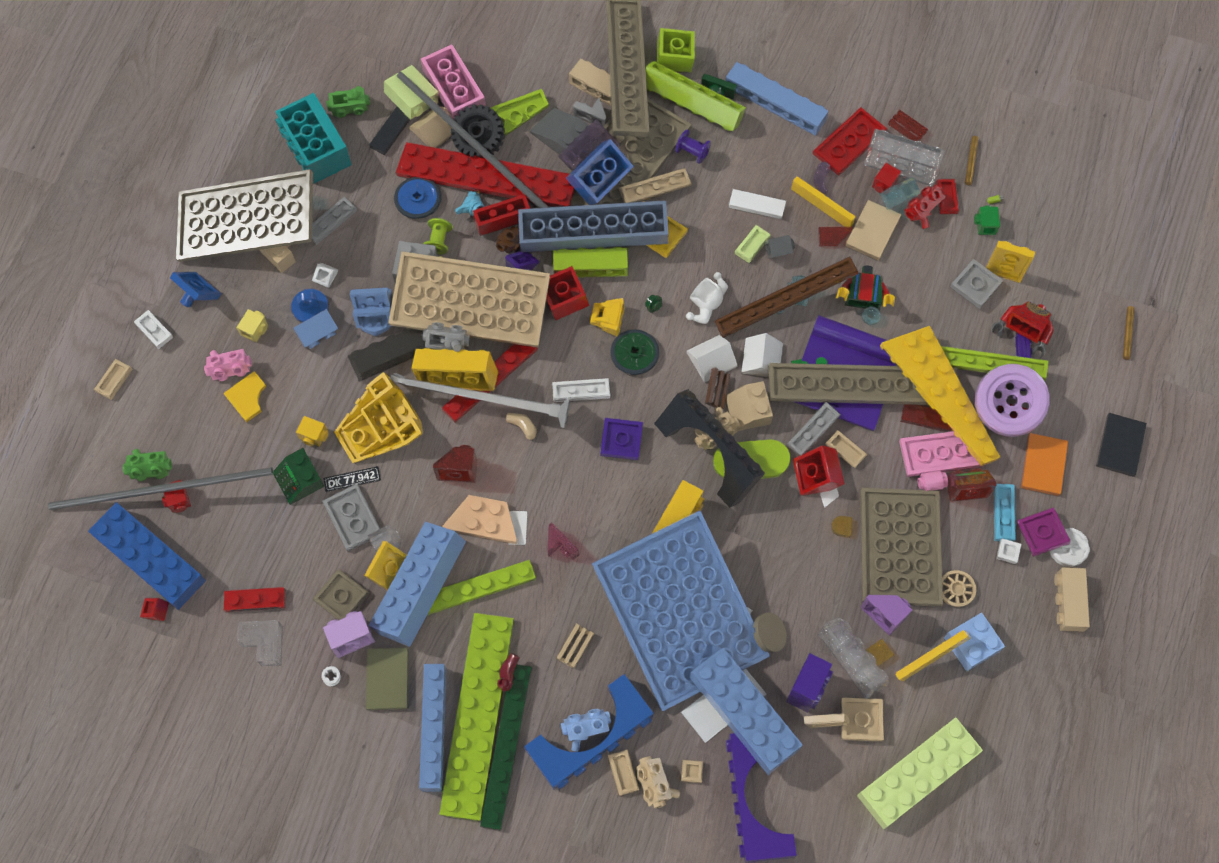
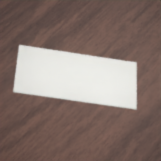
(704, 716)

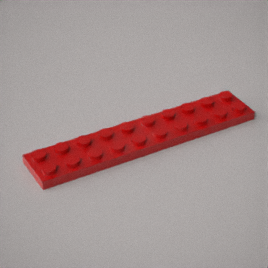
(481, 176)

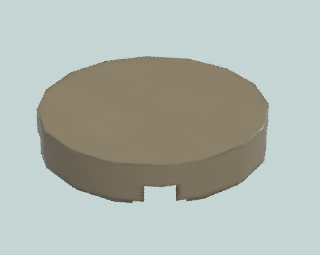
(769, 632)

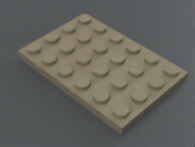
(901, 545)

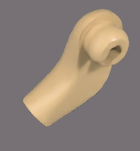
(524, 423)

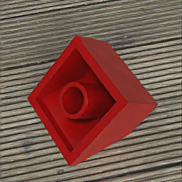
(818, 471)

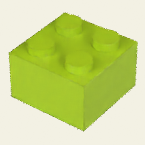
(676, 49)

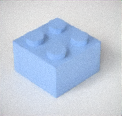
(981, 646)

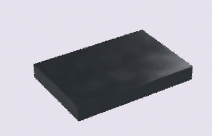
(1121, 444)

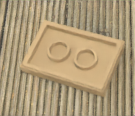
(873, 230)

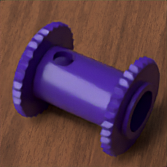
(693, 146)

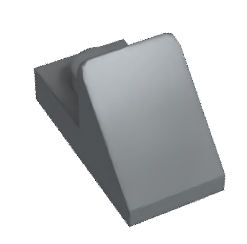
(589, 113)

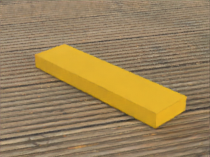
(822, 202)
(933, 655)

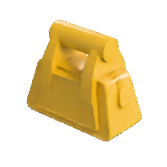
(611, 317)

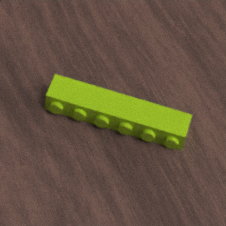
(693, 96)

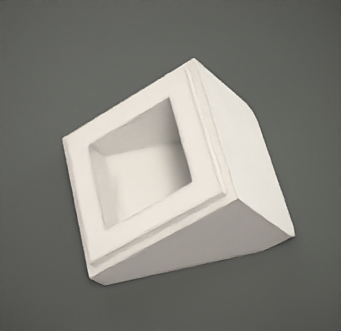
(324, 274)

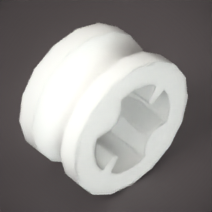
(326, 672)

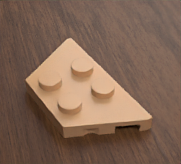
(483, 519)

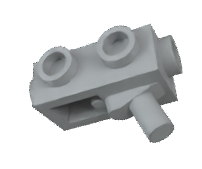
(451, 338)

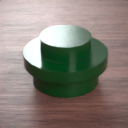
(653, 303)

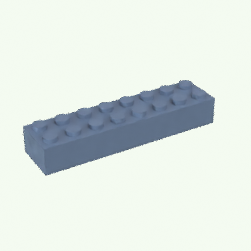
(593, 226)

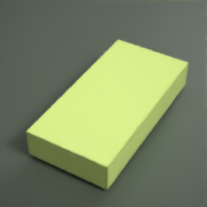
(752, 244)

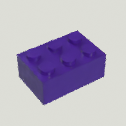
(810, 683)

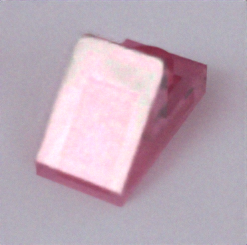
(558, 539)

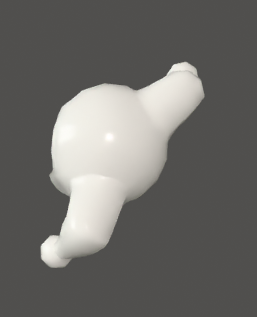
(707, 297)

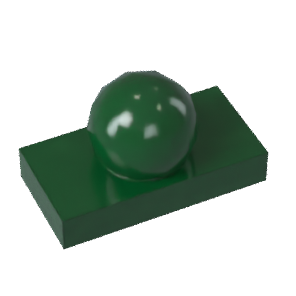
(720, 86)

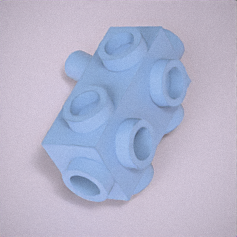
(579, 727)

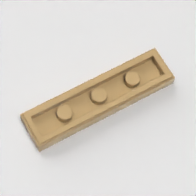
(655, 186)

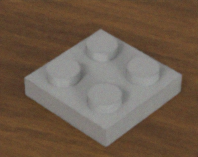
(976, 283)

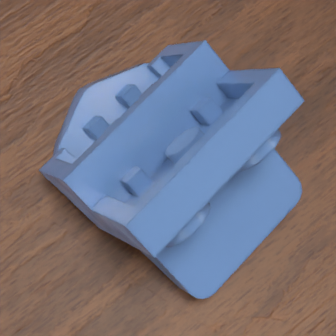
(372, 309)

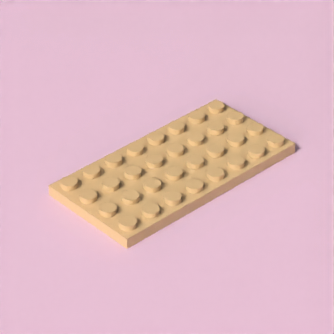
(480, 297)

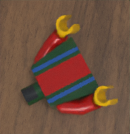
(865, 290)

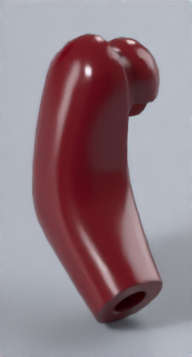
(506, 672)

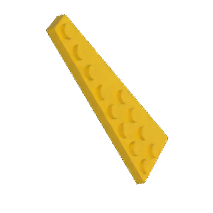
(935, 380)

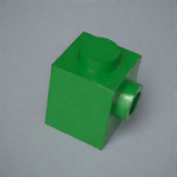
(987, 220)

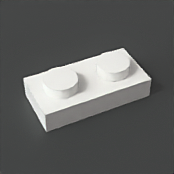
(153, 329)

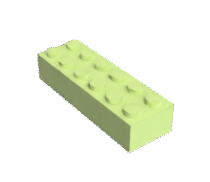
(919, 773)

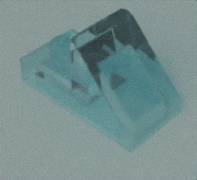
(899, 193)

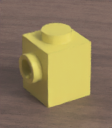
(252, 325)

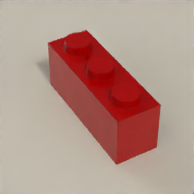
(499, 214)

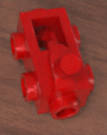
(920, 206)

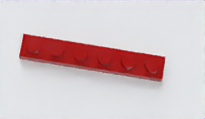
(505, 364)

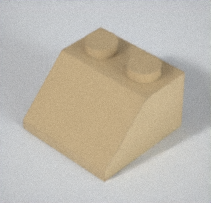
(750, 406)

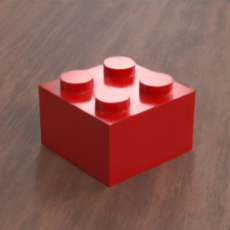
(565, 293)

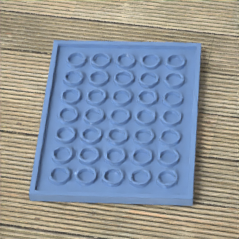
(677, 606)

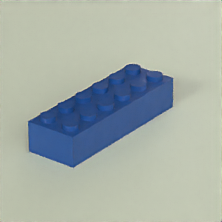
(147, 556)

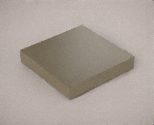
(340, 595)

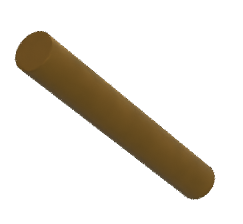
(971, 160)
(1128, 333)

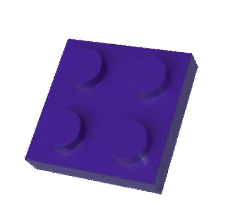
(621, 439)

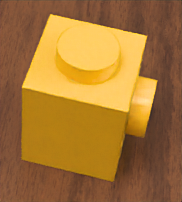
(312, 432)

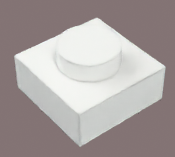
(1008, 551)

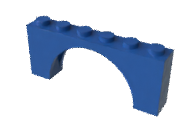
(561, 765)

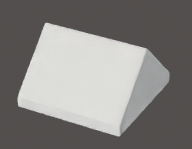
(759, 352)
(712, 354)

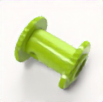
(439, 229)

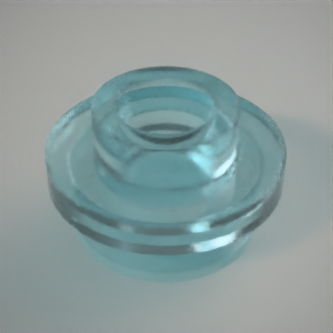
(871, 311)

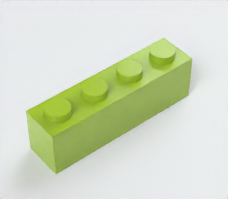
(592, 262)

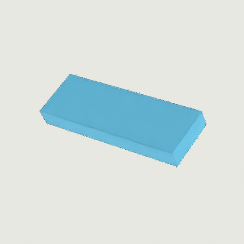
(1004, 512)

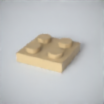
(864, 719)

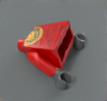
(1029, 321)

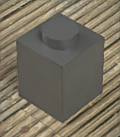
(779, 246)

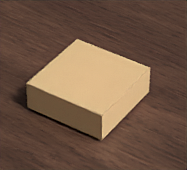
(692, 771)

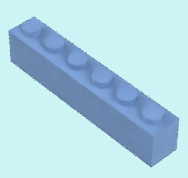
(777, 98)
(433, 728)

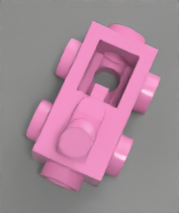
(227, 364)

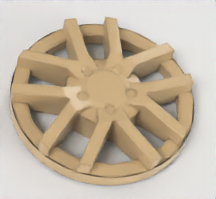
(958, 588)

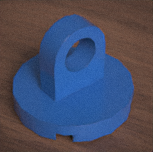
(308, 304)

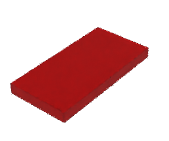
(848, 141)

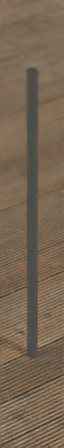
(474, 143)
(161, 488)

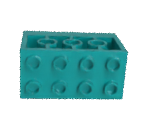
(312, 137)

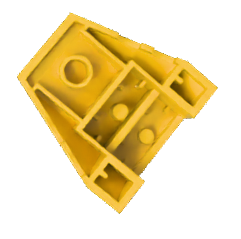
(378, 421)

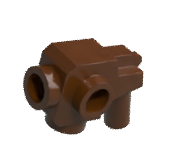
(509, 240)

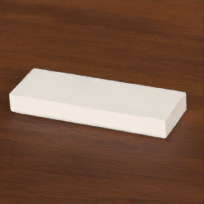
(757, 204)
(581, 390)

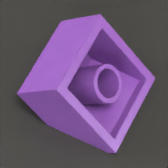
(886, 611)

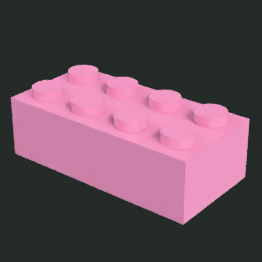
(452, 80)

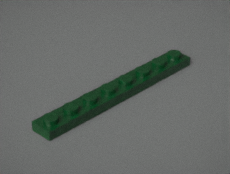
(505, 749)

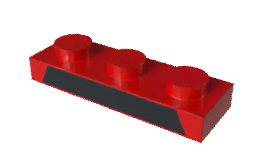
(254, 599)

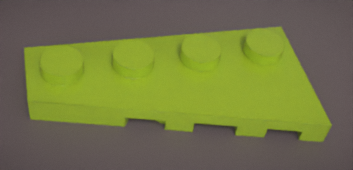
(521, 109)

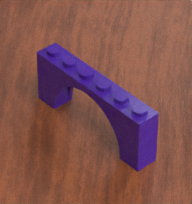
(757, 841)

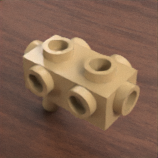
(729, 423)
(654, 782)

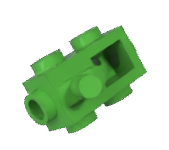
(348, 102)
(147, 465)

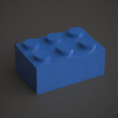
(599, 172)

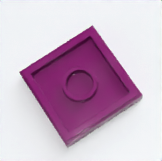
(1043, 532)

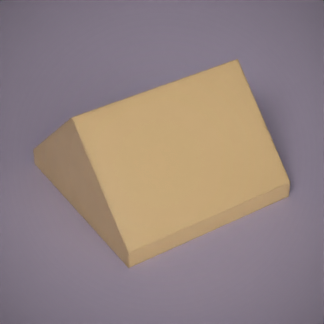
(432, 129)

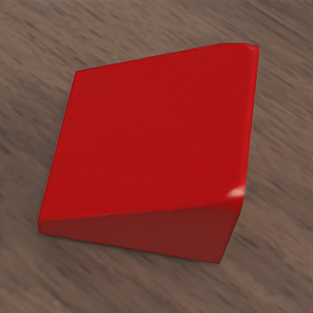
(154, 609)

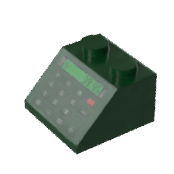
(297, 476)

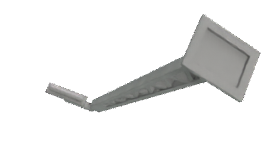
(553, 409)

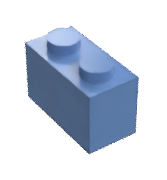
(316, 328)

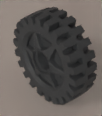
(479, 118)

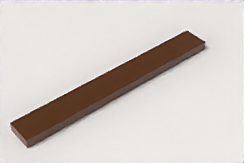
(786, 297)

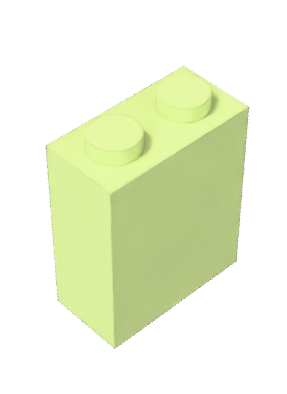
(406, 98)

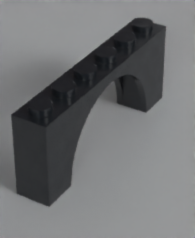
(740, 469)

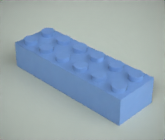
(417, 583)
(745, 711)

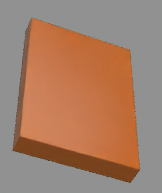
(1044, 464)

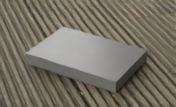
(351, 517)

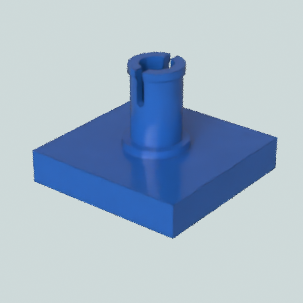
(195, 287)

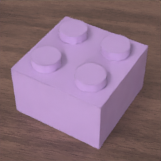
(348, 634)

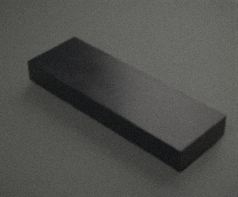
(389, 131)

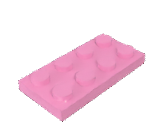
(935, 453)

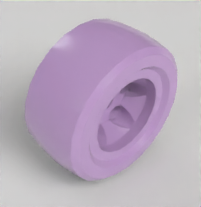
(1020, 377)

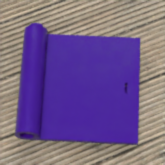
(846, 346)

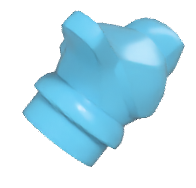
(471, 203)

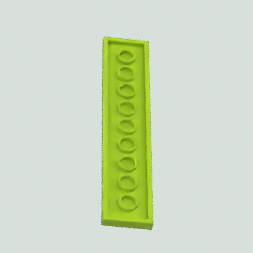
(476, 718)

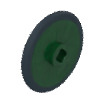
(631, 362)

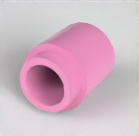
(932, 481)

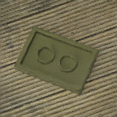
(387, 679)

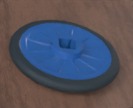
(419, 208)

